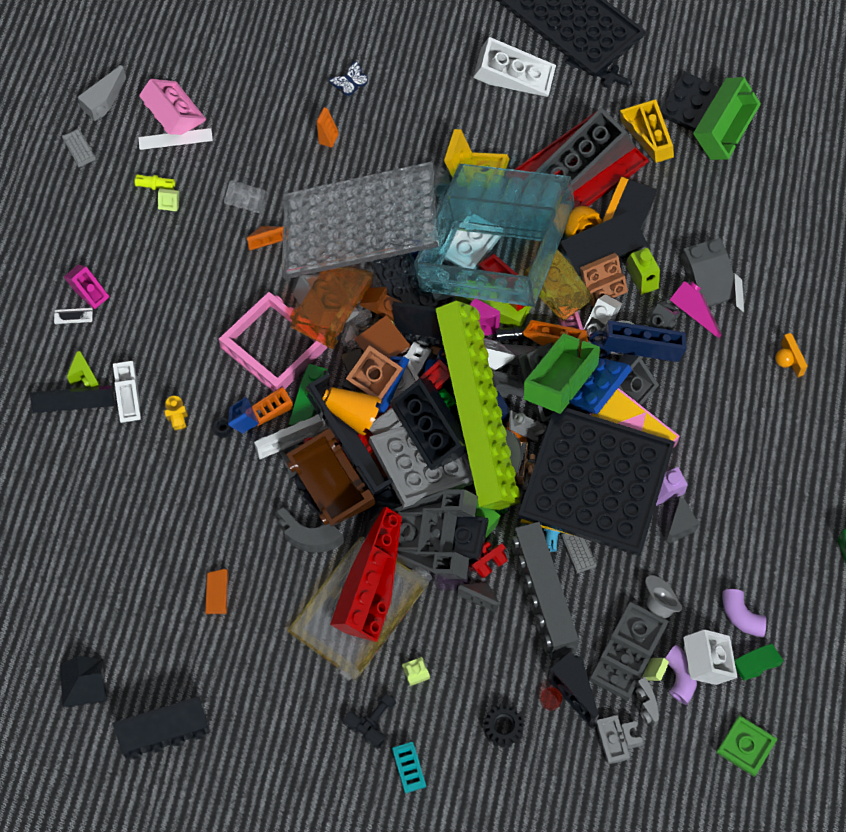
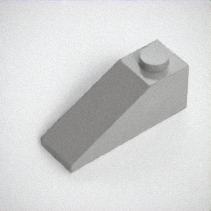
(101, 96)

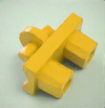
(176, 412)

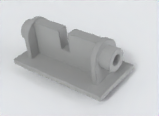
(526, 426)

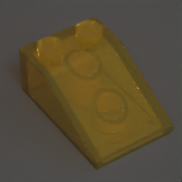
(563, 288)

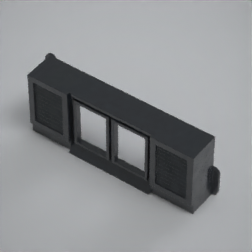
(347, 439)

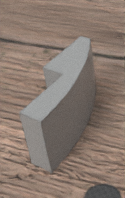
(649, 708)

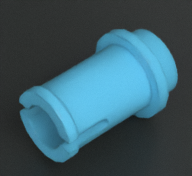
(551, 539)

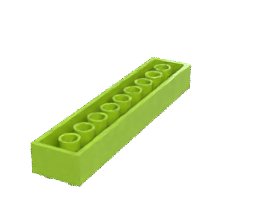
(478, 406)

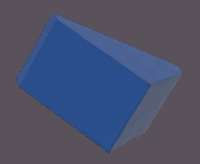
(242, 416)

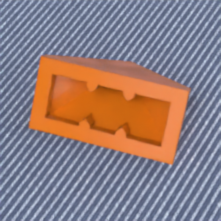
(265, 236)

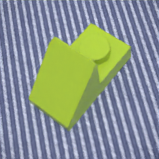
(81, 371)

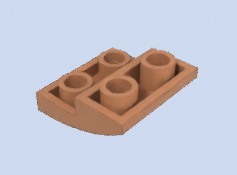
(604, 278)

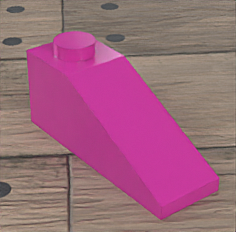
(695, 305)

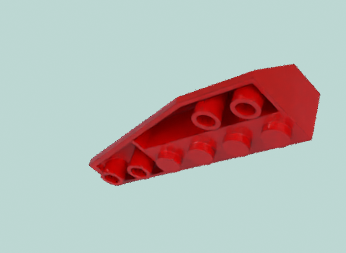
(370, 581)

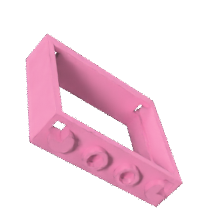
(253, 366)

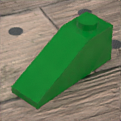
(303, 408)

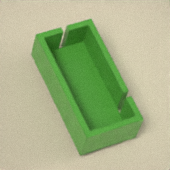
(727, 118)
(561, 373)

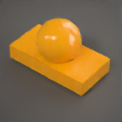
(791, 356)

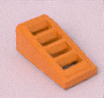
(326, 129)
(267, 401)

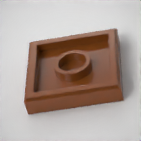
(384, 338)

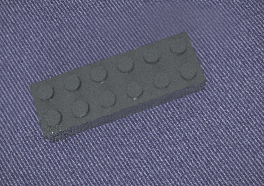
(545, 591)

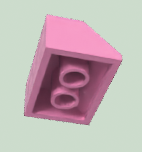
(171, 106)

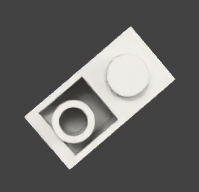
(604, 310)

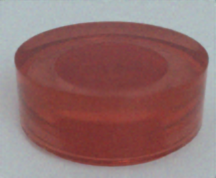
(551, 698)

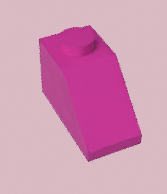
(86, 286)

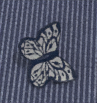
(350, 82)

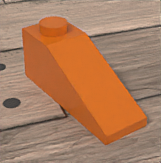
(546, 333)

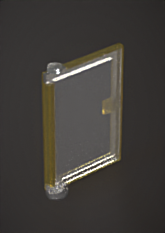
(344, 650)

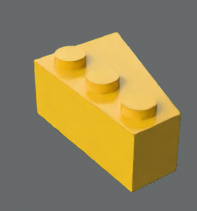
(649, 129)

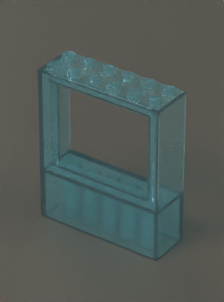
(501, 205)

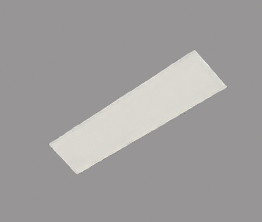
(165, 140)

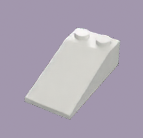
(513, 69)

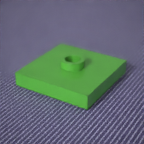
(746, 746)

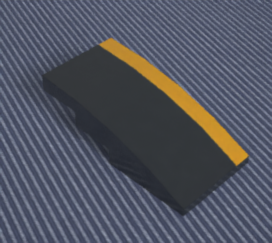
(634, 198)

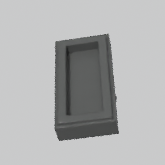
(508, 384)

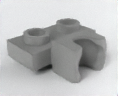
(617, 738)

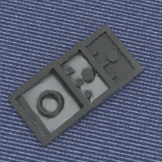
(629, 651)

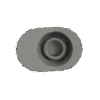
(661, 597)

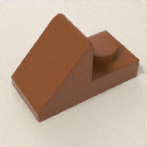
(379, 302)

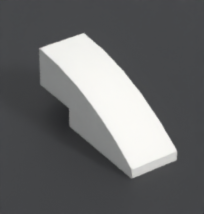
(127, 391)

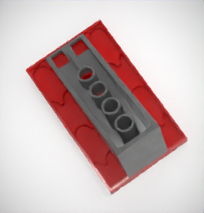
(593, 155)

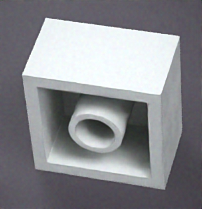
(710, 657)

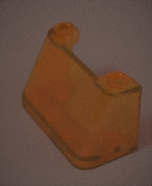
(331, 303)

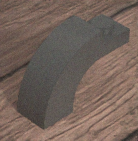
(309, 539)

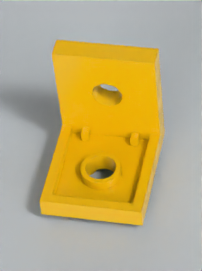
(460, 152)

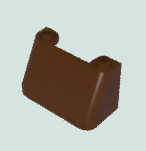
(330, 478)

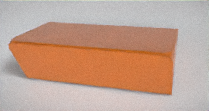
(217, 592)

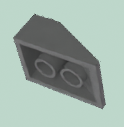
(711, 270)

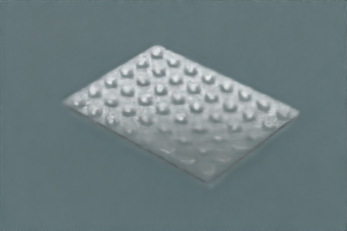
(360, 220)

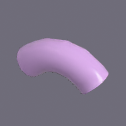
(739, 614)
(684, 686)

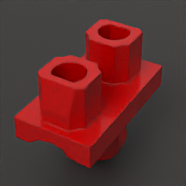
(496, 554)

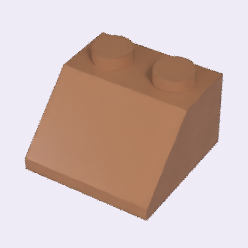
(374, 373)

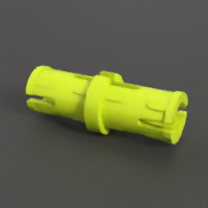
(154, 182)

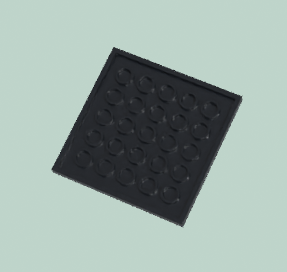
(597, 480)

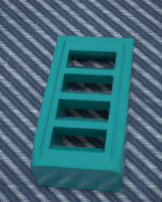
(416, 765)

